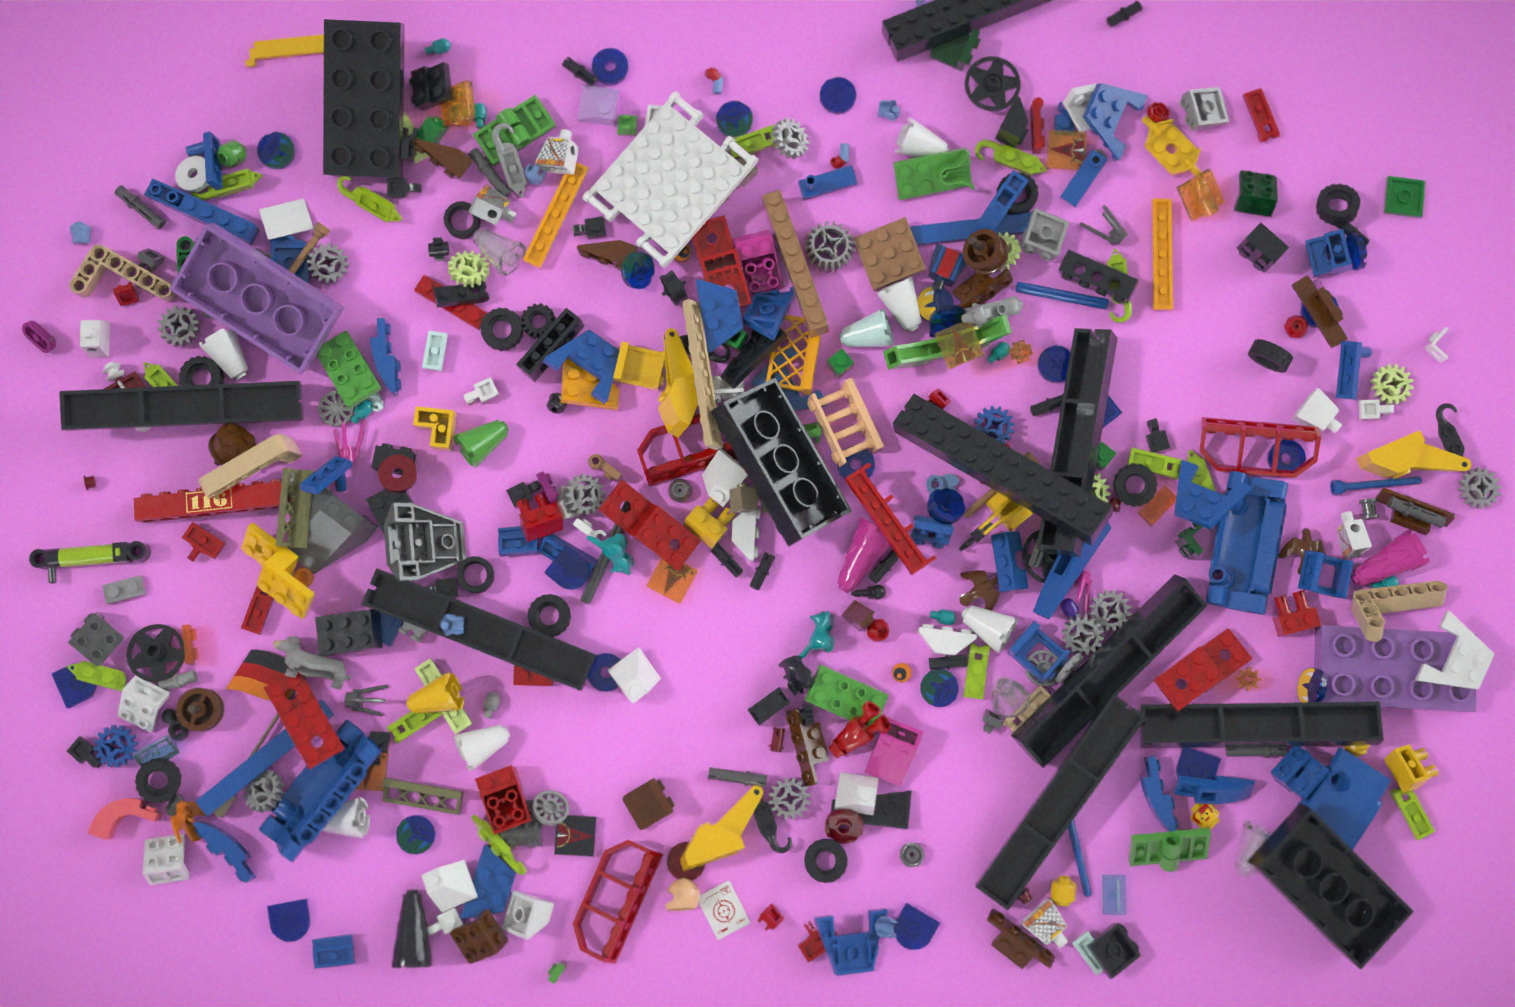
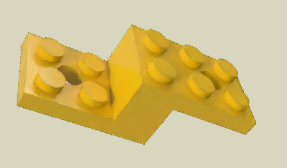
(277, 571)

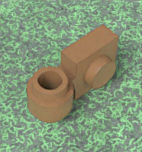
(610, 472)

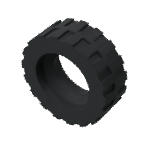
(1341, 192)
(1031, 196)
(487, 329)
(1270, 355)
(199, 362)
(1142, 497)
(542, 602)
(154, 795)
(840, 864)

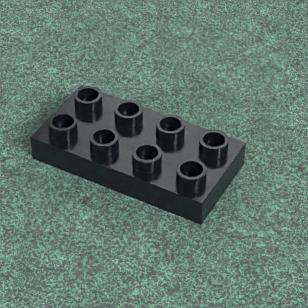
(363, 98)
(781, 461)
(1330, 886)

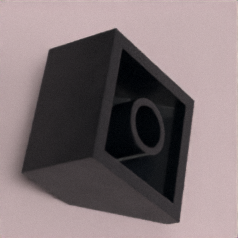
(1013, 127)

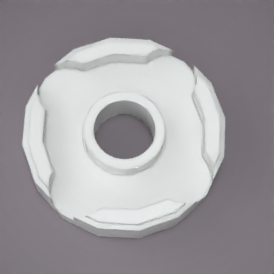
(184, 173)

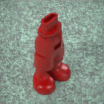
(857, 733)

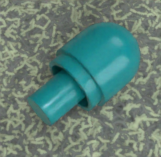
(438, 47)
(480, 115)
(999, 352)
(362, 411)
(1390, 581)
(943, 616)

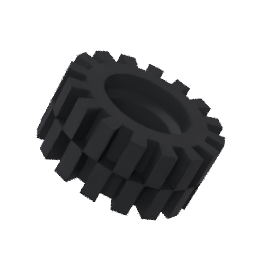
(530, 313)

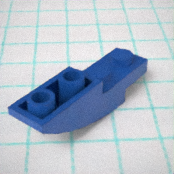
(1001, 202)
(386, 364)
(1216, 791)
(1160, 804)
(222, 842)

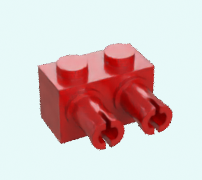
(539, 521)
(1302, 619)

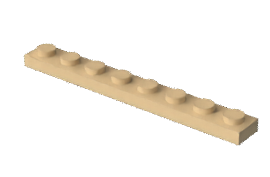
(702, 373)

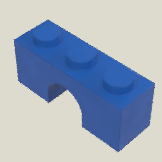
(1008, 573)

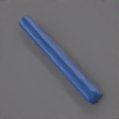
(1062, 295)

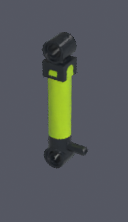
(88, 555)

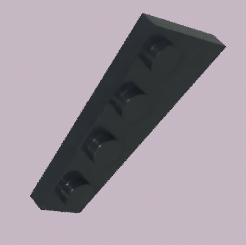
(750, 356)
(890, 810)

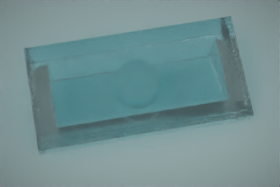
(163, 747)
(1114, 894)

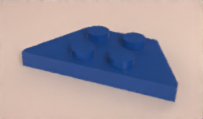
(286, 250)
(768, 311)
(719, 313)
(492, 884)

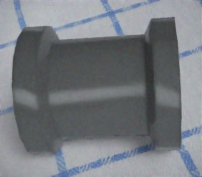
(1368, 508)

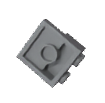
(1204, 108)
(1044, 235)

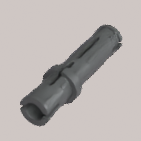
(485, 167)
(134, 202)
(1408, 509)
(1256, 751)
(737, 777)

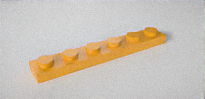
(555, 216)
(1162, 254)

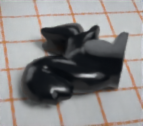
(797, 674)

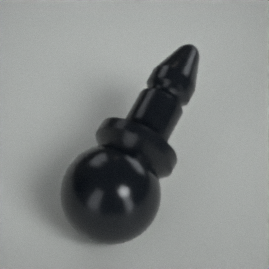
(877, 591)

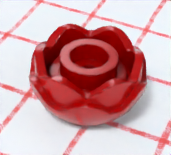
(1158, 112)
(1294, 332)
(878, 630)

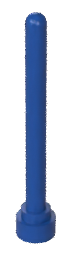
(1338, 487)
(1079, 859)

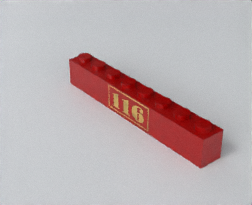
(196, 504)

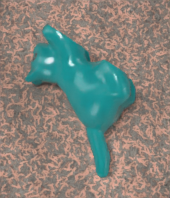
(614, 549)
(821, 638)

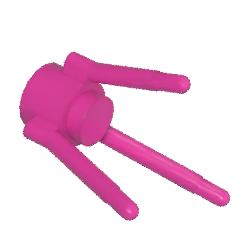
(347, 451)
(1084, 581)

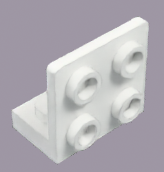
(1076, 104)
(724, 391)
(141, 703)
(164, 860)

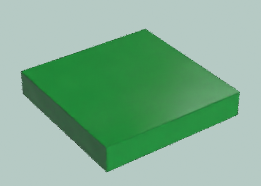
(1404, 197)

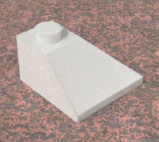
(721, 476)
(634, 675)
(856, 793)
(449, 885)
(526, 914)

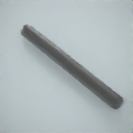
(600, 566)

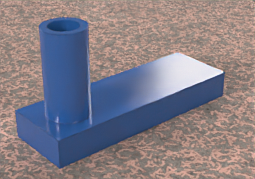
(212, 165)
(1083, 178)
(827, 182)
(1349, 368)
(331, 471)

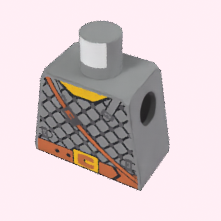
(492, 206)

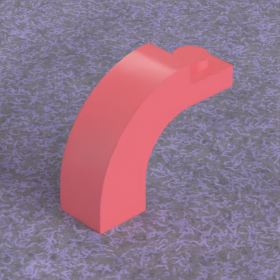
(108, 817)

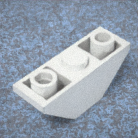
(745, 532)
(945, 640)

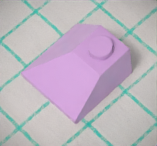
(598, 105)

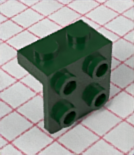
(958, 51)
(1256, 193)
(1187, 544)

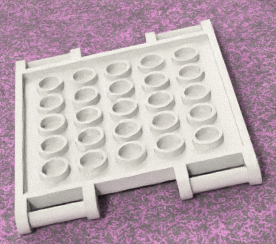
(670, 179)

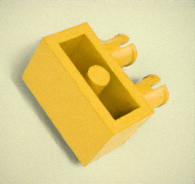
(706, 526)
(1407, 768)

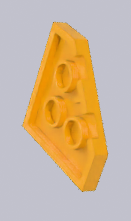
(578, 386)

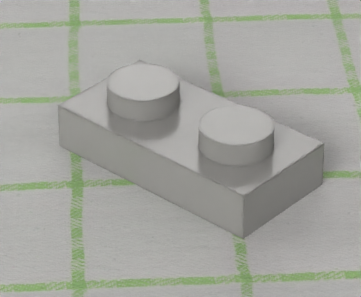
(124, 589)

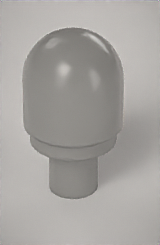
(491, 704)

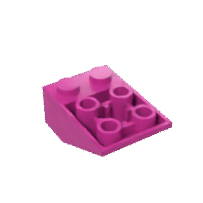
(759, 262)
(894, 752)

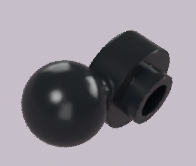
(169, 717)

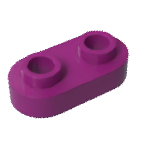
(38, 336)
(545, 481)

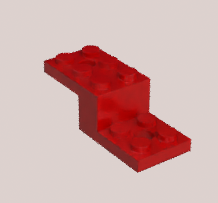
(720, 260)
(649, 525)
(1202, 669)
(304, 719)

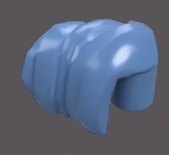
(888, 110)
(532, 174)
(80, 233)
(452, 624)
(885, 926)

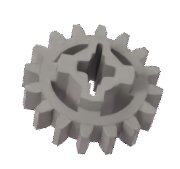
(790, 138)
(334, 260)
(178, 333)
(592, 495)
(1477, 496)
(1116, 615)
(1090, 632)
(260, 800)
(791, 807)

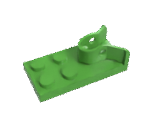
(932, 173)

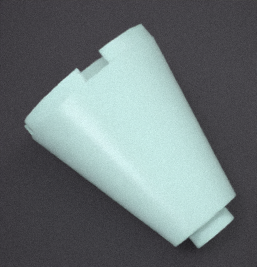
(868, 332)

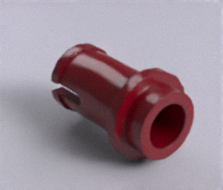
(777, 740)

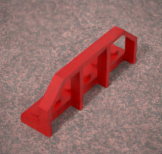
(1267, 430)
(681, 466)
(887, 521)
(630, 908)

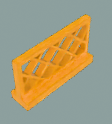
(809, 361)

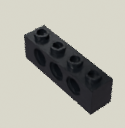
(1074, 260)
(557, 335)

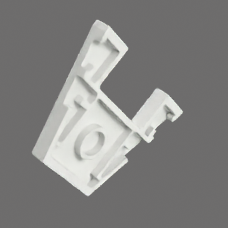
(1466, 662)

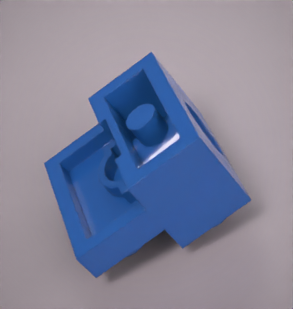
(1337, 252)
(926, 525)
(1299, 772)

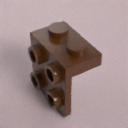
(648, 803)
(480, 937)

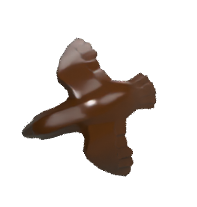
(1299, 546)
(982, 588)

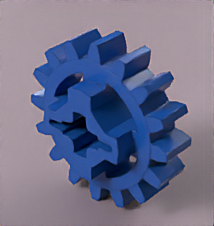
(990, 419)
(112, 752)

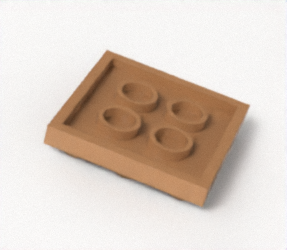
(889, 254)

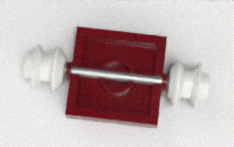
(130, 381)

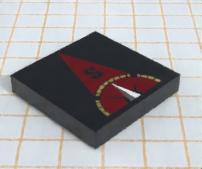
(576, 836)

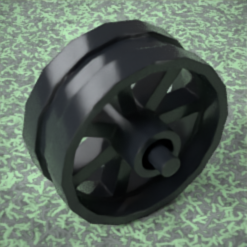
(673, 288)

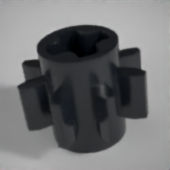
(438, 249)

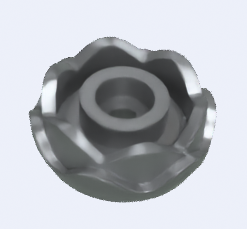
(682, 496)
(916, 859)

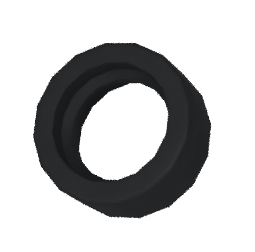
(461, 205)
(475, 560)

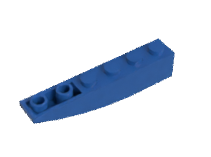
(201, 211)
(1063, 576)

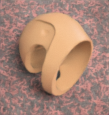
(685, 895)

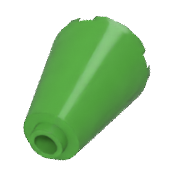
(481, 441)

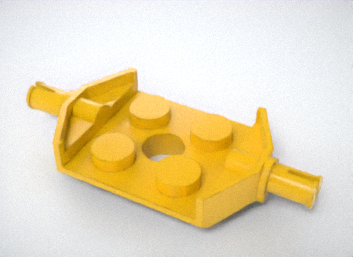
(1166, 134)

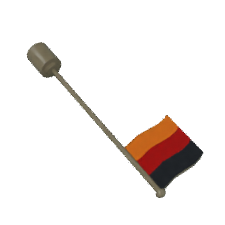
(256, 672)

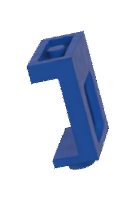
(1311, 572)
(1026, 643)

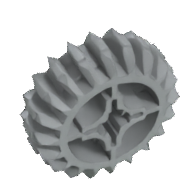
(836, 242)

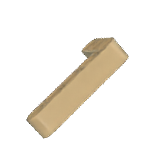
(124, 270)
(248, 463)
(1371, 603)

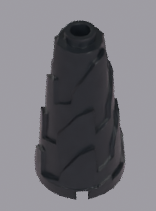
(412, 939)

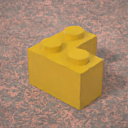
(442, 424)

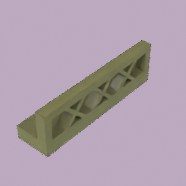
(298, 510)
(422, 788)

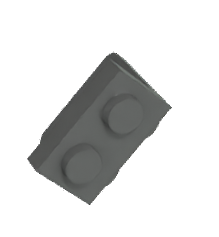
(95, 639)
(526, 834)

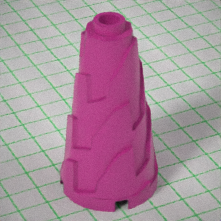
(866, 548)
(1397, 557)

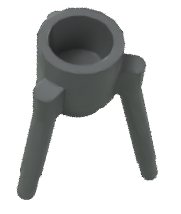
(1117, 234)
(356, 699)

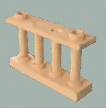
(856, 408)

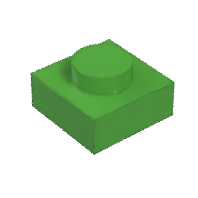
(555, 971)

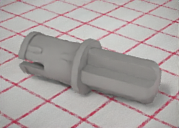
(178, 680)

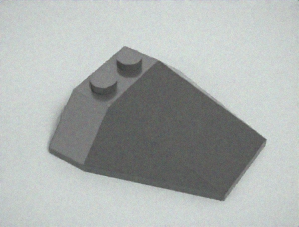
(332, 531)
(421, 541)

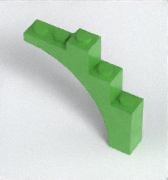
(925, 351)

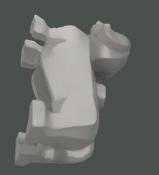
(980, 314)
(310, 664)

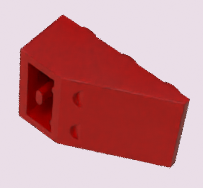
(503, 799)

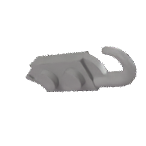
(509, 160)

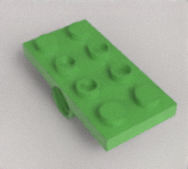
(528, 121)
(348, 369)
(842, 694)
(1169, 848)

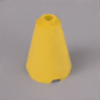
(437, 696)

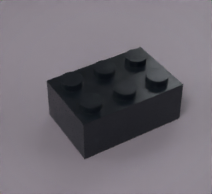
(348, 632)

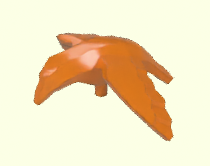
(184, 819)

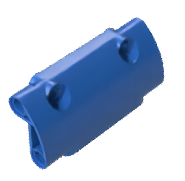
(1248, 546)
(319, 793)
(1348, 796)

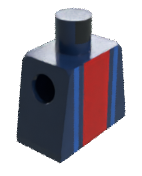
(945, 267)

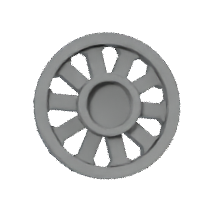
(335, 409)
(1043, 666)
(1068, 668)
(550, 807)

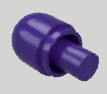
(1069, 607)

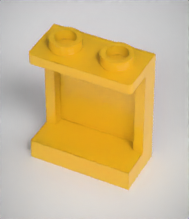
(640, 367)

